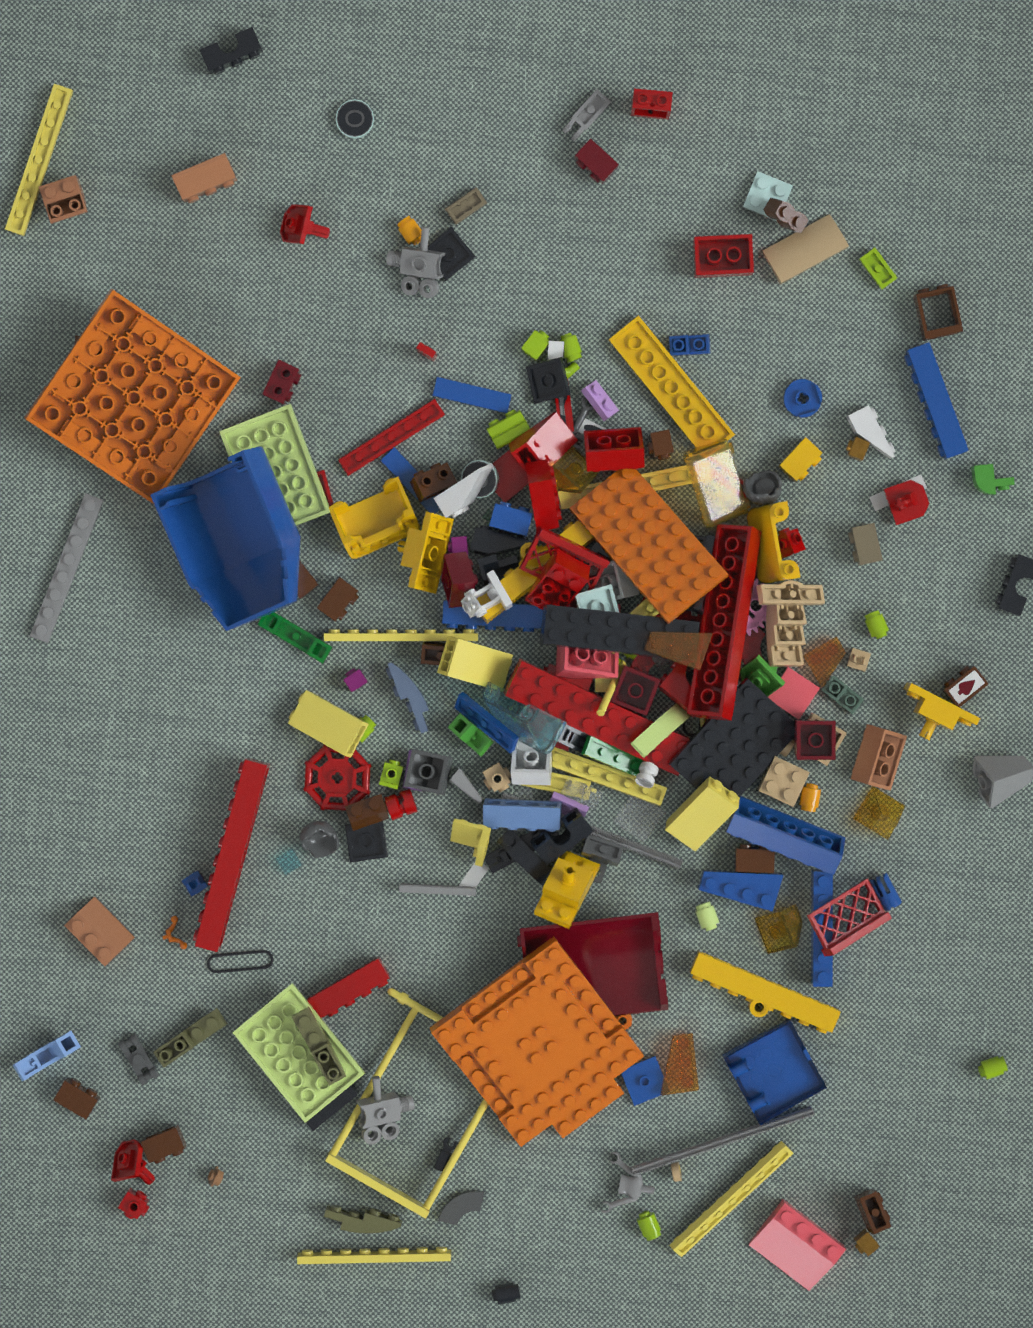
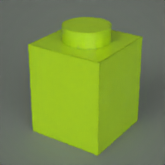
(536, 344)

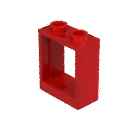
(657, 101)

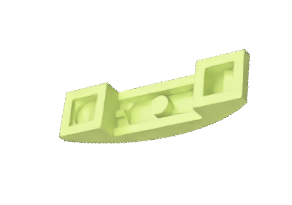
(660, 730)

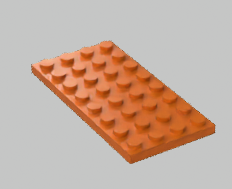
(648, 542)

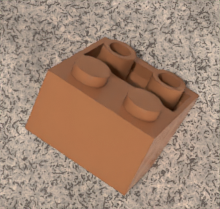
(63, 199)

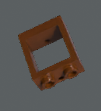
(941, 332)

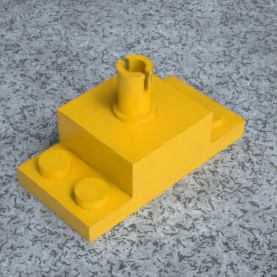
(425, 551)
(937, 711)
(566, 889)

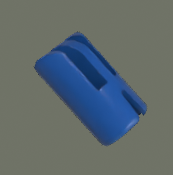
(886, 892)

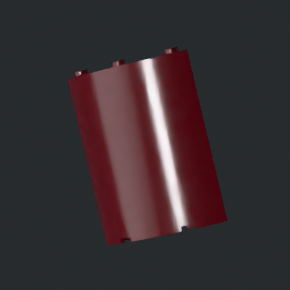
(616, 957)

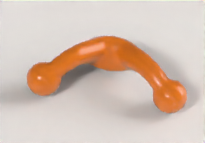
(183, 945)

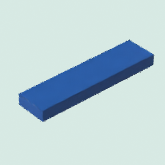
(472, 395)
(404, 470)
(486, 722)

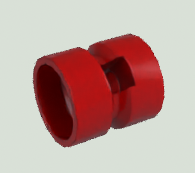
(401, 804)

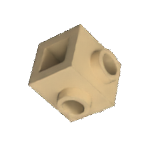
(491, 772)

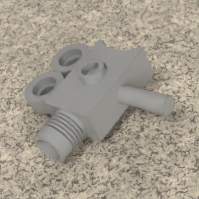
(416, 264)
(382, 1111)

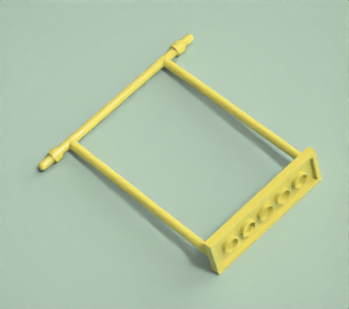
(369, 1179)

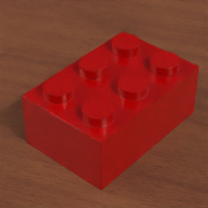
(723, 256)
(614, 449)
(543, 494)

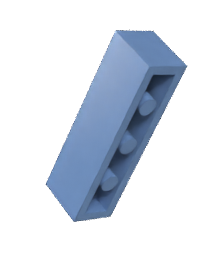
(522, 814)

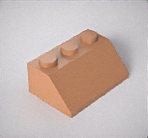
(204, 178)
(878, 757)
(99, 931)

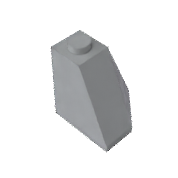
(1001, 776)

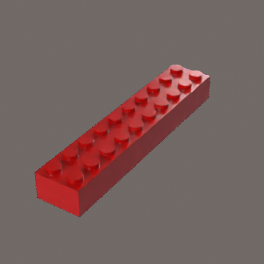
(727, 618)
(579, 709)
(232, 854)

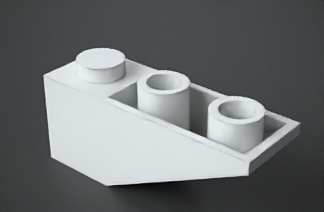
(867, 428)

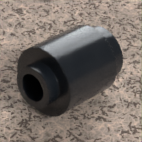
(506, 1293)

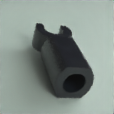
(445, 1154)

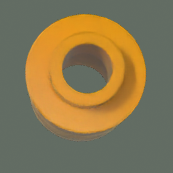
(410, 230)
(810, 797)

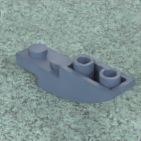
(406, 688)

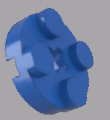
(812, 403)

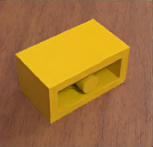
(800, 460)

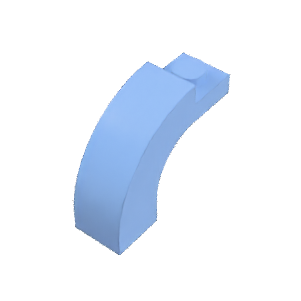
(46, 1055)

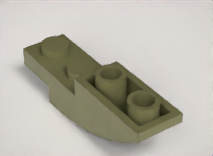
(190, 1037)
(319, 1046)
(371, 1222)

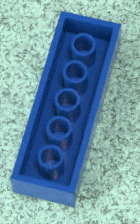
(786, 835)

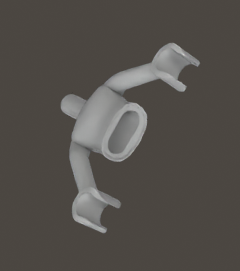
(629, 1185)

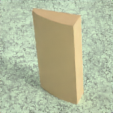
(805, 249)

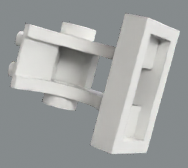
(495, 592)

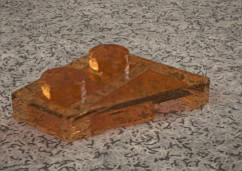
(825, 659)

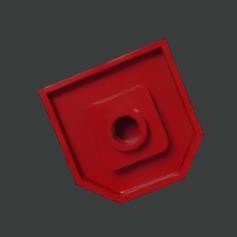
(297, 225)
(906, 501)
(129, 1163)

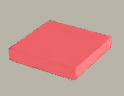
(794, 694)

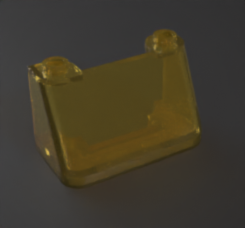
(716, 482)

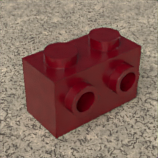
(596, 162)
(281, 382)

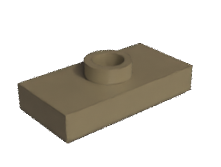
(466, 206)

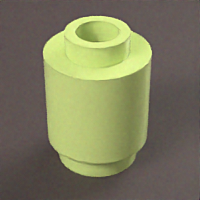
(707, 916)

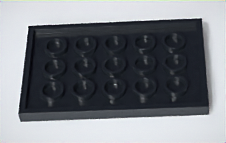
(739, 748)

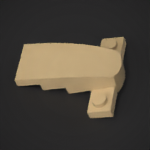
(786, 619)

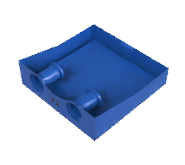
(774, 1071)

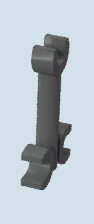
(579, 420)

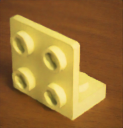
(473, 836)

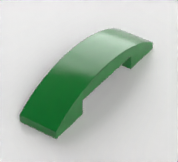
(296, 636)

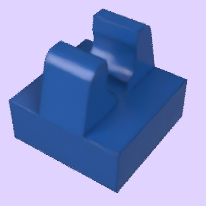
(194, 883)

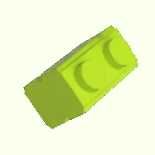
(508, 429)

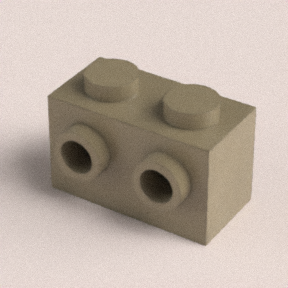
(865, 544)

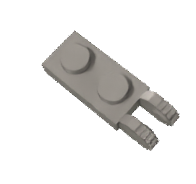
(588, 113)

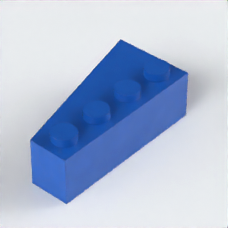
(745, 887)

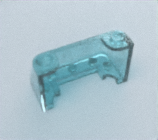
(530, 724)

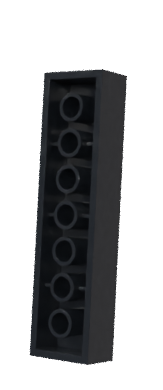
(605, 630)

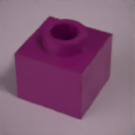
(458, 544)
(355, 679)

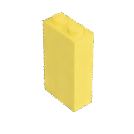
(474, 663)
(327, 723)
(702, 813)

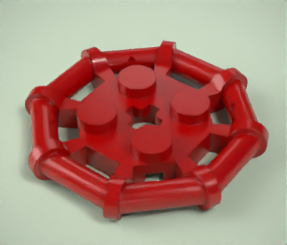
(328, 784)

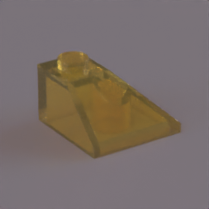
(572, 473)
(879, 812)
(780, 928)

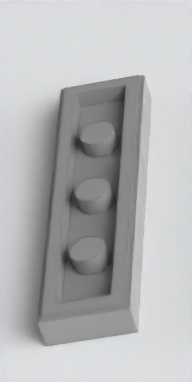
(437, 889)

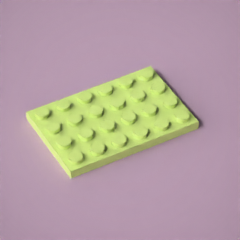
(288, 456)
(286, 1058)

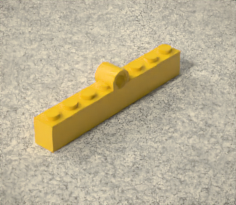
(519, 582)
(764, 991)

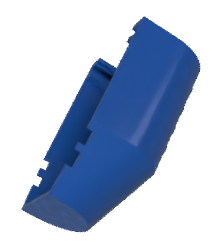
(234, 538)

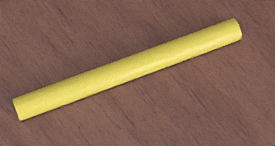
(610, 690)

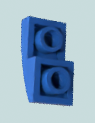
(689, 345)

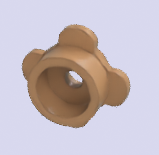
(215, 1176)

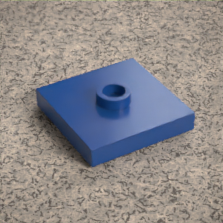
(643, 1080)

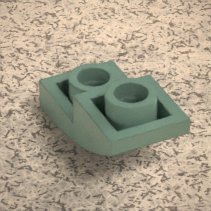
(843, 695)

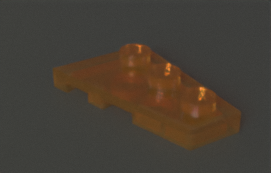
(680, 647)
(681, 1067)

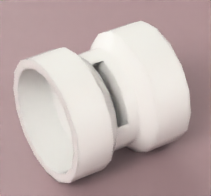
(647, 773)

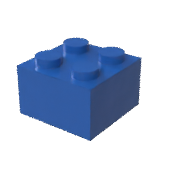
(510, 519)

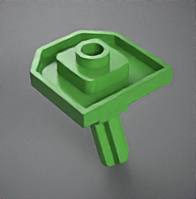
(762, 675)

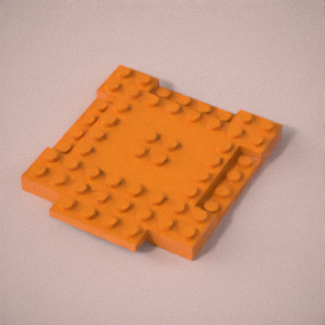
(539, 1045)

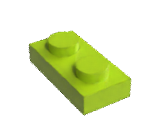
(878, 268)

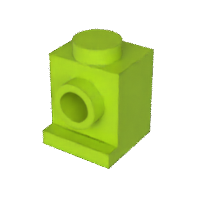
(392, 782)

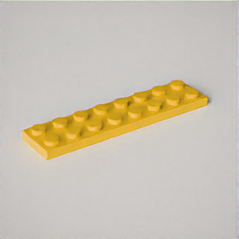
(669, 384)

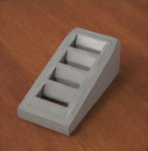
(465, 785)

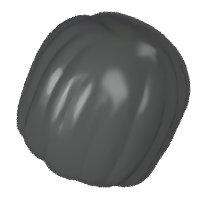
(763, 487)
(319, 839)

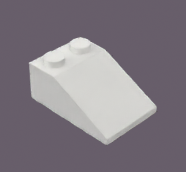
(458, 497)

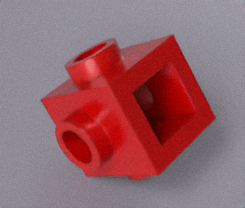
(790, 542)
(131, 1198)

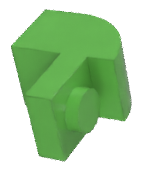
(985, 481)
(470, 734)

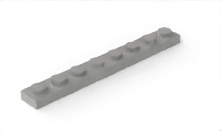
(66, 568)

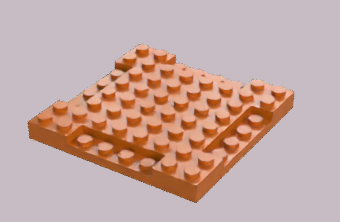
(132, 396)

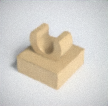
(858, 659)

